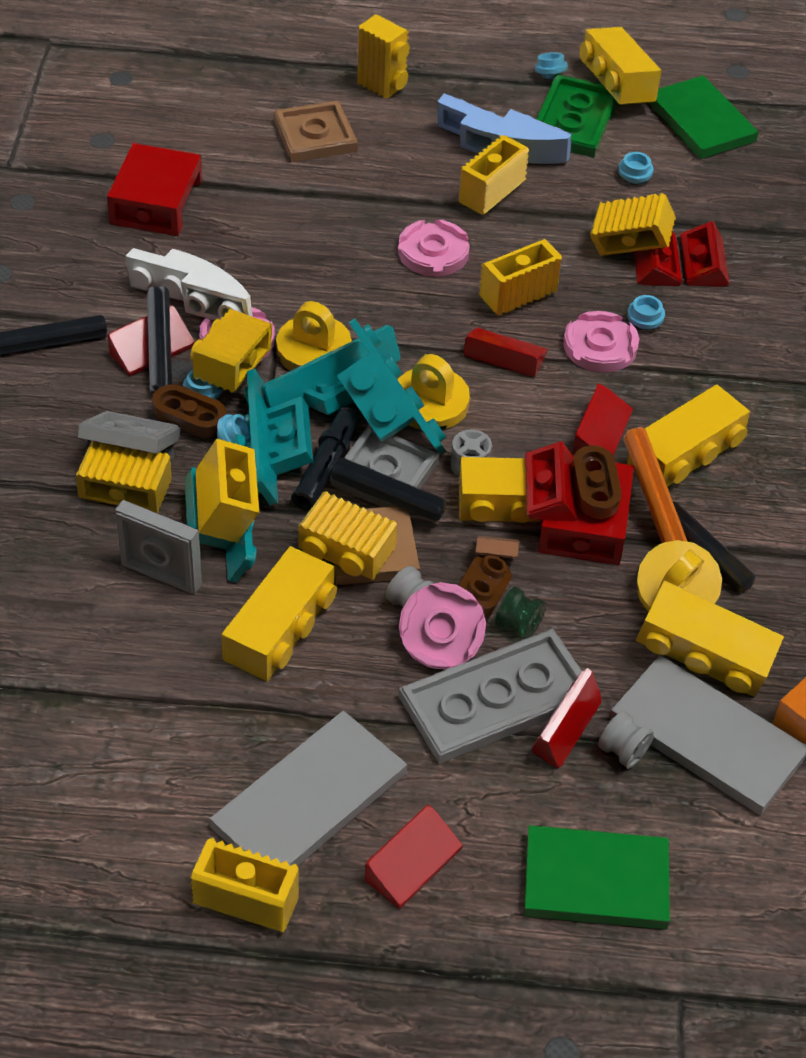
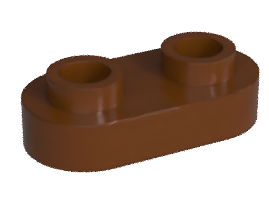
(192, 411)
(600, 489)
(487, 581)

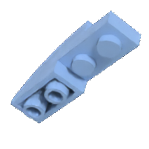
(481, 127)

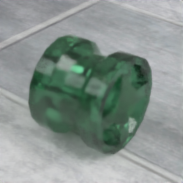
(520, 613)

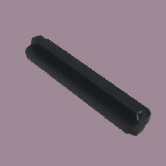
(52, 334)
(159, 337)
(389, 489)
(730, 567)

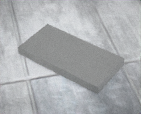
(491, 695)
(712, 734)
(310, 793)

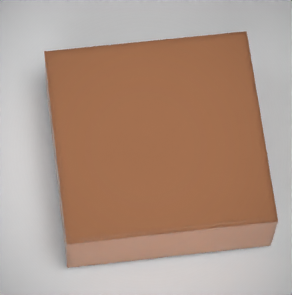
(497, 546)

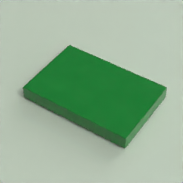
(579, 109)
(703, 117)
(597, 877)

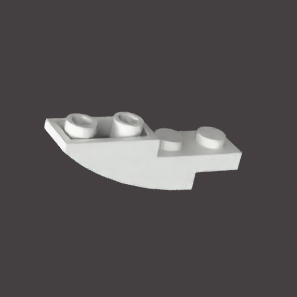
(198, 283)

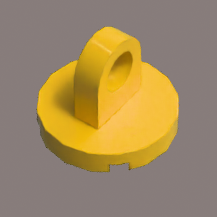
(309, 335)
(440, 390)
(681, 565)

